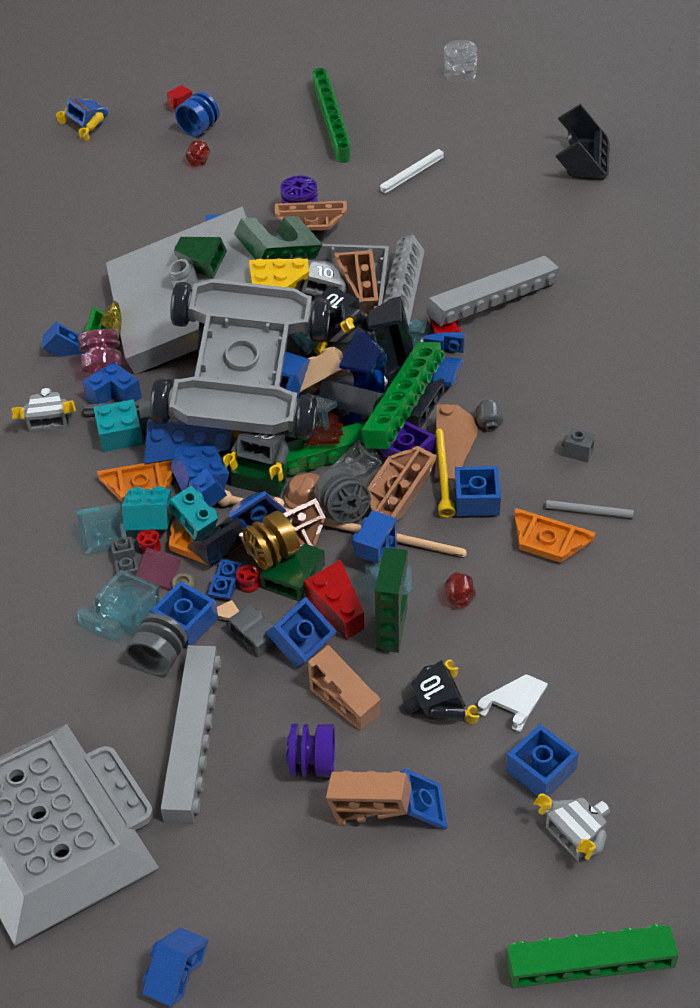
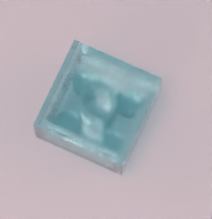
(127, 600)

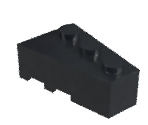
(351, 398)

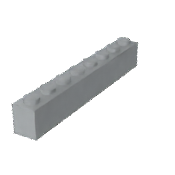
(492, 290)
(190, 735)

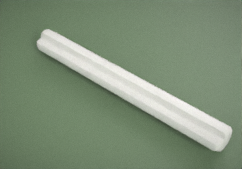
(411, 171)

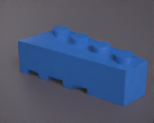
(164, 438)

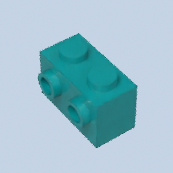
(193, 512)

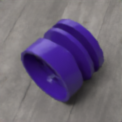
(299, 190)
(311, 750)

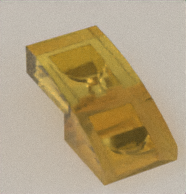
(112, 317)

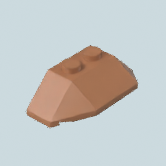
(315, 215)
(400, 481)
(306, 521)

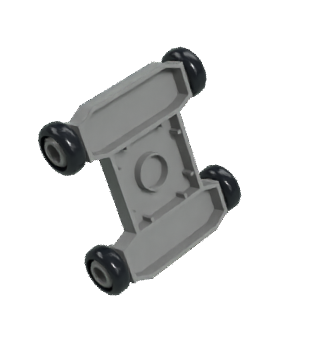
(241, 358)

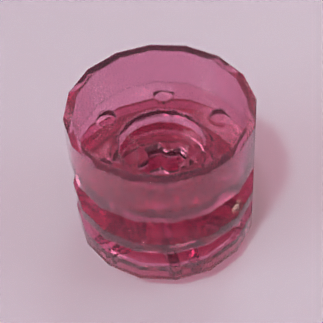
(99, 349)

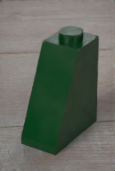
(202, 252)
(289, 574)

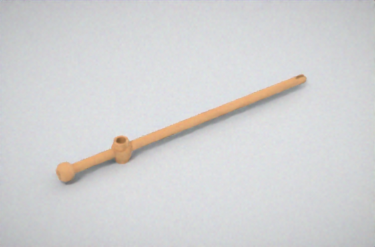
(229, 499)

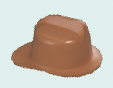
(301, 489)

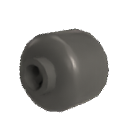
(489, 415)

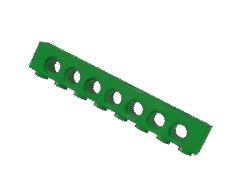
(402, 395)

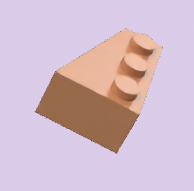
(359, 273)
(368, 794)

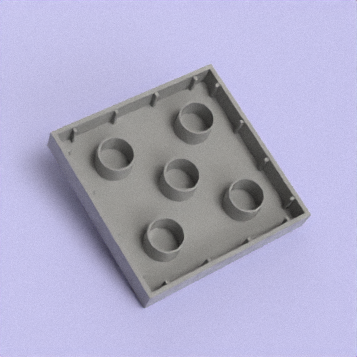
(144, 288)

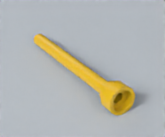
(446, 507)

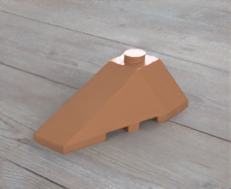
(459, 435)

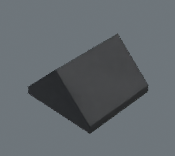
(217, 541)

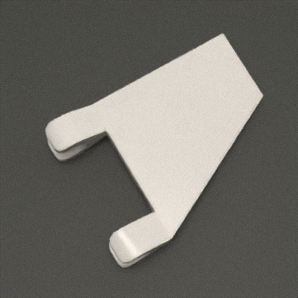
(517, 696)

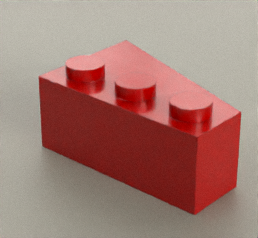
(336, 599)

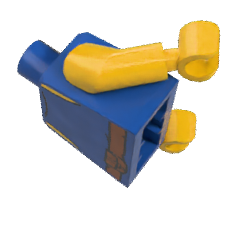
(85, 112)

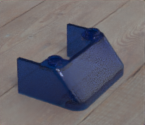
(367, 362)

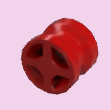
(149, 539)
(248, 578)

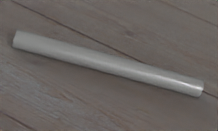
(591, 509)

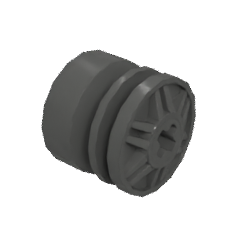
(342, 495)
(156, 644)

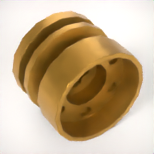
(271, 540)

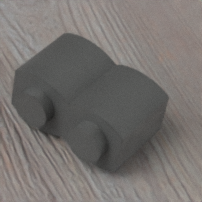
(250, 628)

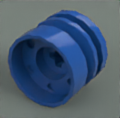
(197, 113)

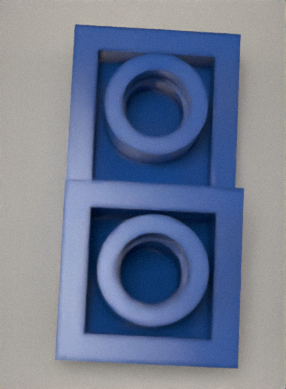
(449, 341)
(448, 371)
(225, 581)

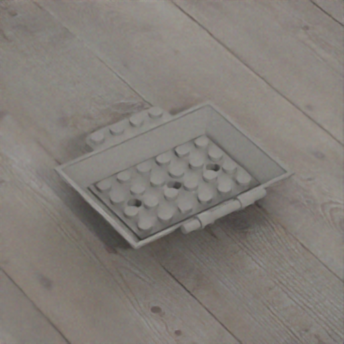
(89, 811)

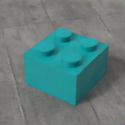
(118, 425)
(146, 508)

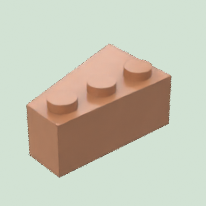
(342, 688)

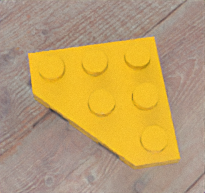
(278, 271)

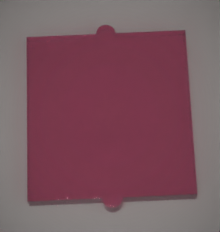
(158, 568)

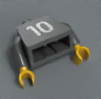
(260, 447)

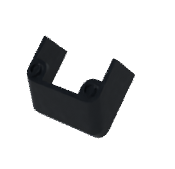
(589, 145)
(392, 334)

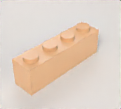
(323, 367)

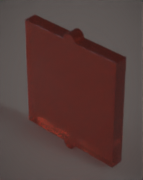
(329, 436)

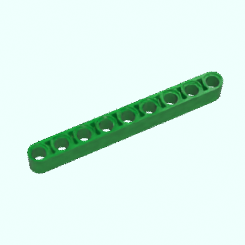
(331, 115)

